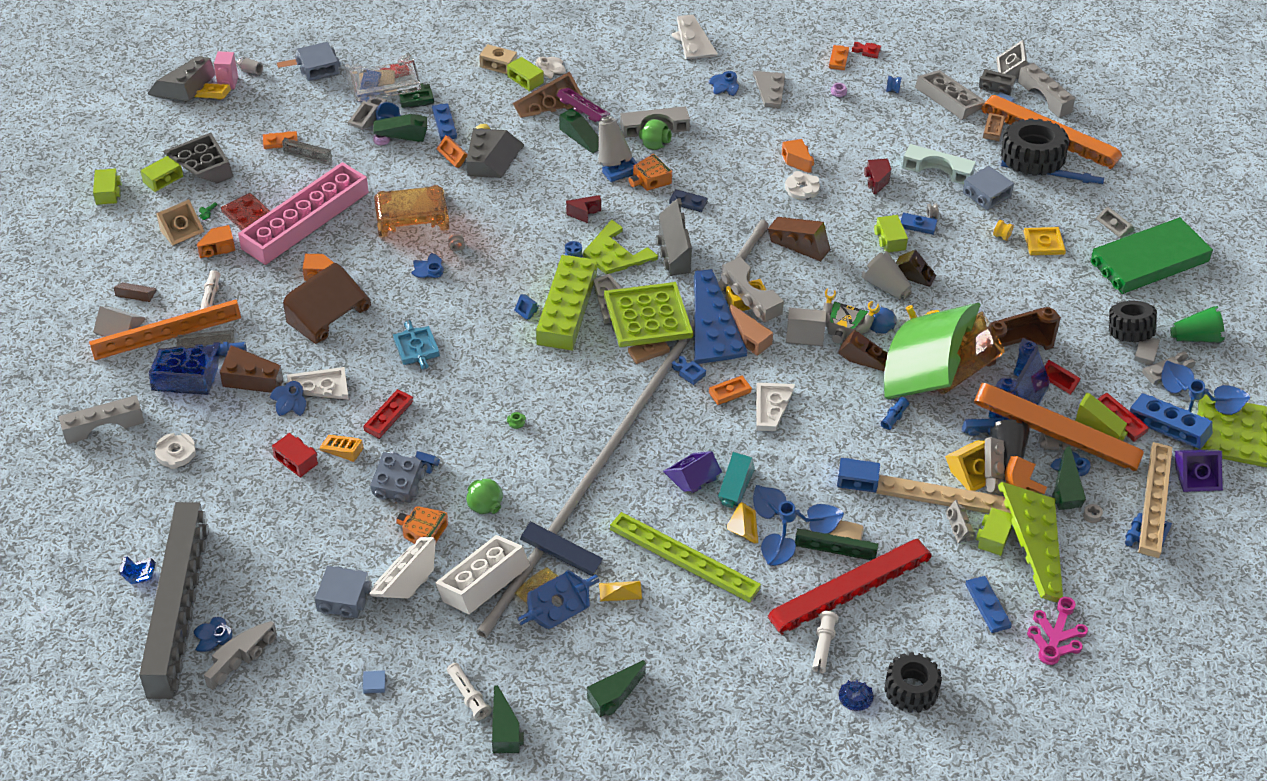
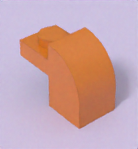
(1019, 473)

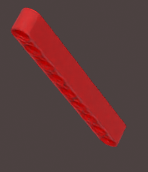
(845, 587)

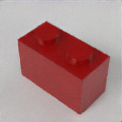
(295, 454)

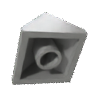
(1012, 60)
(113, 321)
(806, 326)

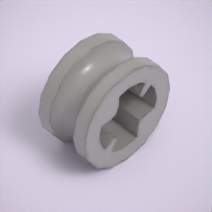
(932, 211)
(456, 238)
(1097, 510)

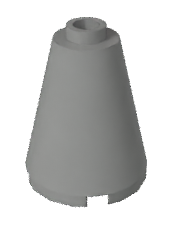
(612, 143)
(887, 276)

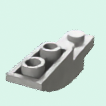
(243, 647)

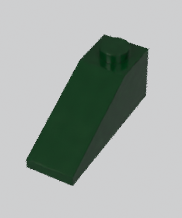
(405, 127)
(578, 129)
(1068, 486)
(612, 691)
(505, 726)

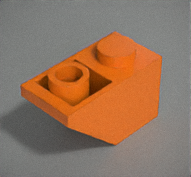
(797, 155)
(216, 241)
(314, 264)

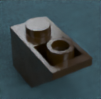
(915, 268)

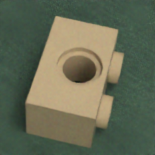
(496, 58)

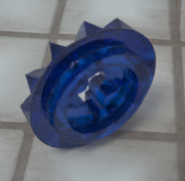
(859, 702)

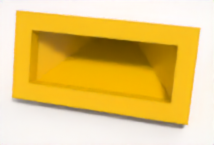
(744, 523)
(620, 591)

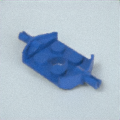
(571, 590)

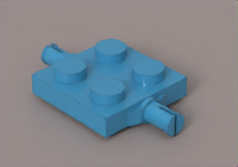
(416, 345)

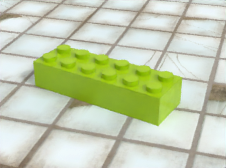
(566, 302)

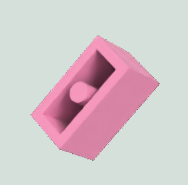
(226, 69)

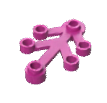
(1056, 634)

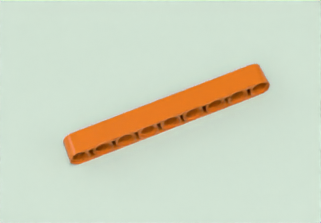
(1078, 142)
(1059, 427)

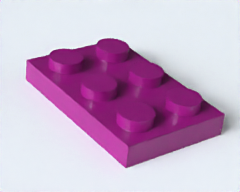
(582, 104)

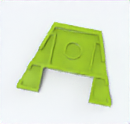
(612, 256)

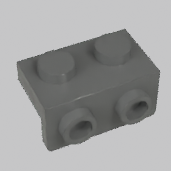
(997, 82)

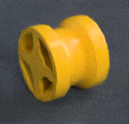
(1003, 230)

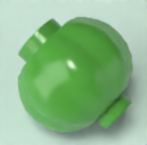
(654, 134)
(484, 496)

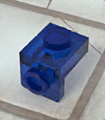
(137, 571)

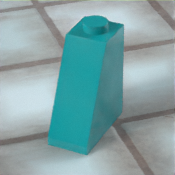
(736, 479)

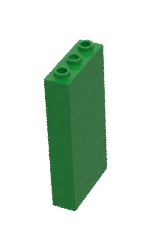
(1151, 255)

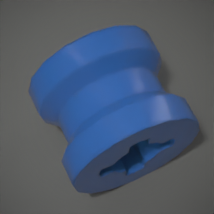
(893, 84)
(573, 248)

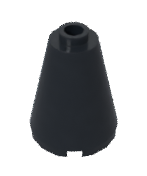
(1014, 437)

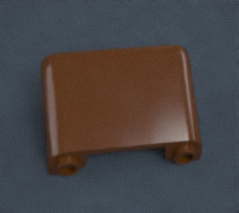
(322, 301)
(1036, 326)

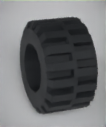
(1132, 321)
(908, 695)

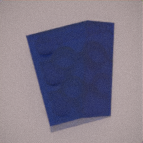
(185, 369)

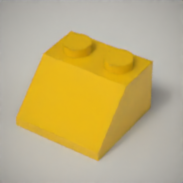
(969, 465)

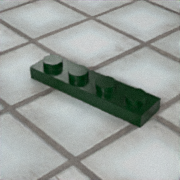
(836, 544)

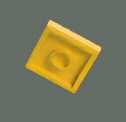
(1044, 241)

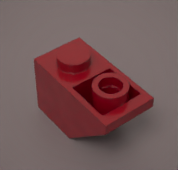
(878, 174)

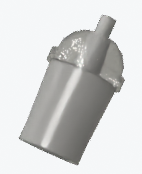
(248, 65)

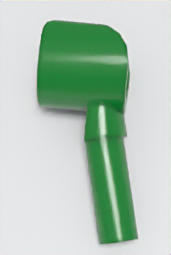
(205, 212)

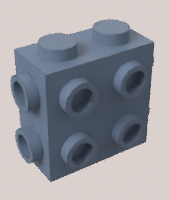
(317, 61)
(988, 187)
(397, 477)
(342, 592)

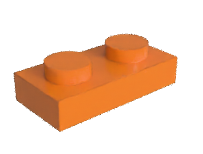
(839, 57)
(274, 140)
(452, 151)
(730, 390)

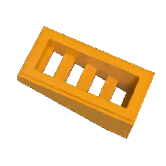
(346, 453)

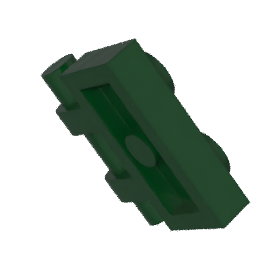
(421, 97)

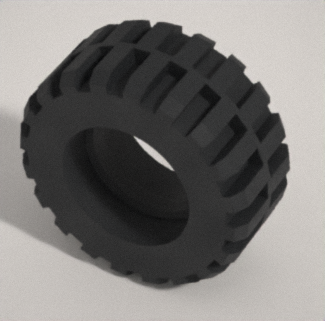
(1034, 146)

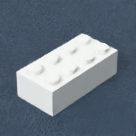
(482, 574)

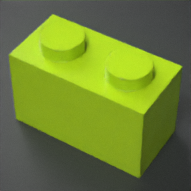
(525, 73)
(161, 173)
(106, 186)
(891, 233)
(995, 531)

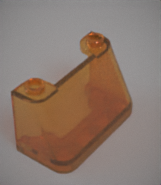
(411, 208)

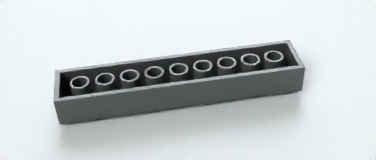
(173, 601)

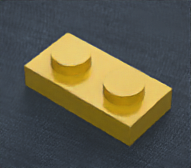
(216, 91)

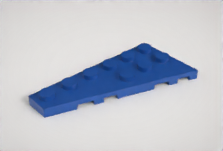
(714, 326)

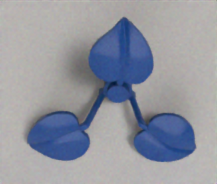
(1178, 377)
(771, 501)

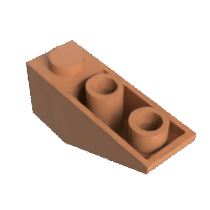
(754, 335)

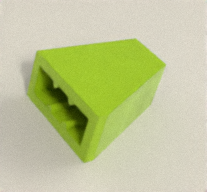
(1099, 417)

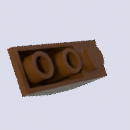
(863, 351)

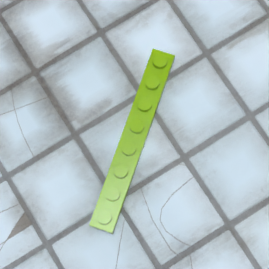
(685, 557)

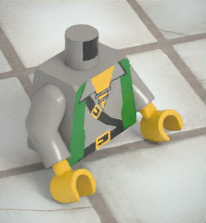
(844, 319)

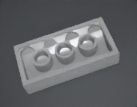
(949, 94)

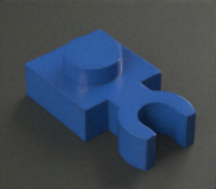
(689, 371)

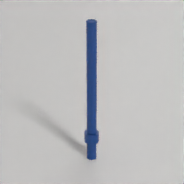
(1085, 178)

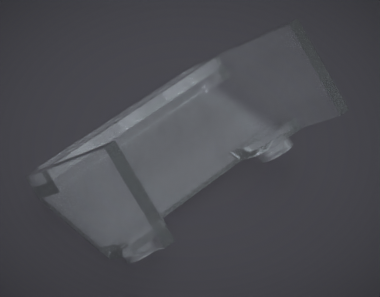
(383, 80)

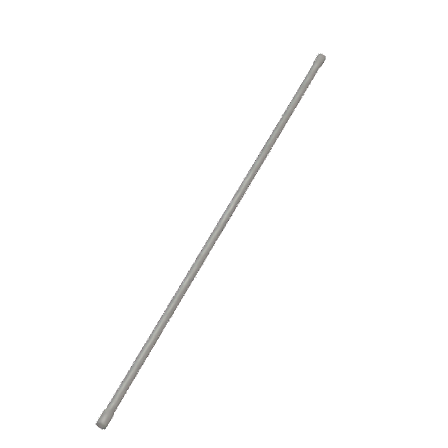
(491, 620)

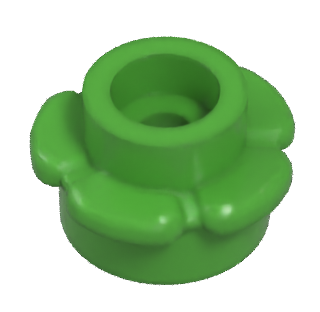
(516, 420)

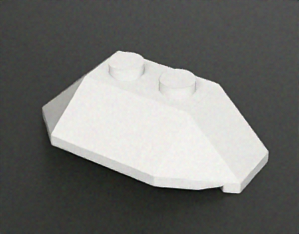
(407, 571)

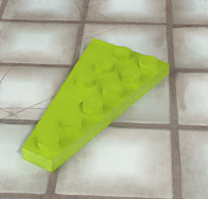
(1037, 532)

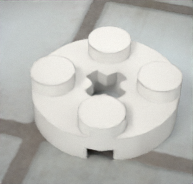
(810, 187)
(175, 459)

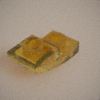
(534, 582)

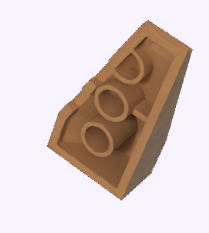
(545, 97)

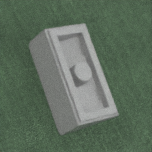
(1115, 222)

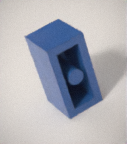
(858, 475)

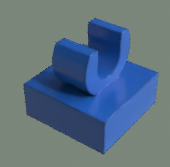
(526, 306)
(428, 459)

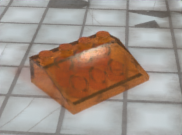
(976, 351)

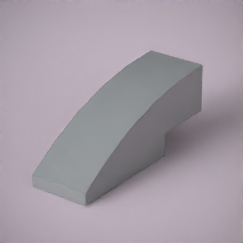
(366, 113)

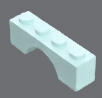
(920, 158)

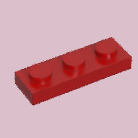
(388, 413)
(1134, 426)

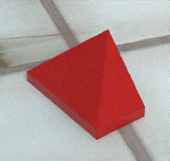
(1062, 377)

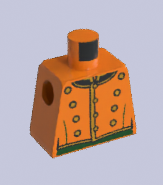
(651, 173)
(423, 523)

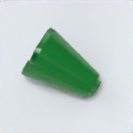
(1200, 327)

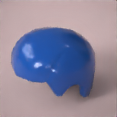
(387, 110)
(883, 321)

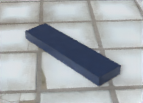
(561, 548)

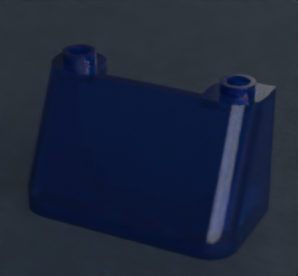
(1031, 374)

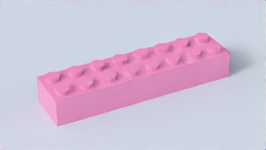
(303, 213)

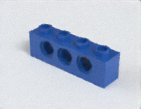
(1172, 420)

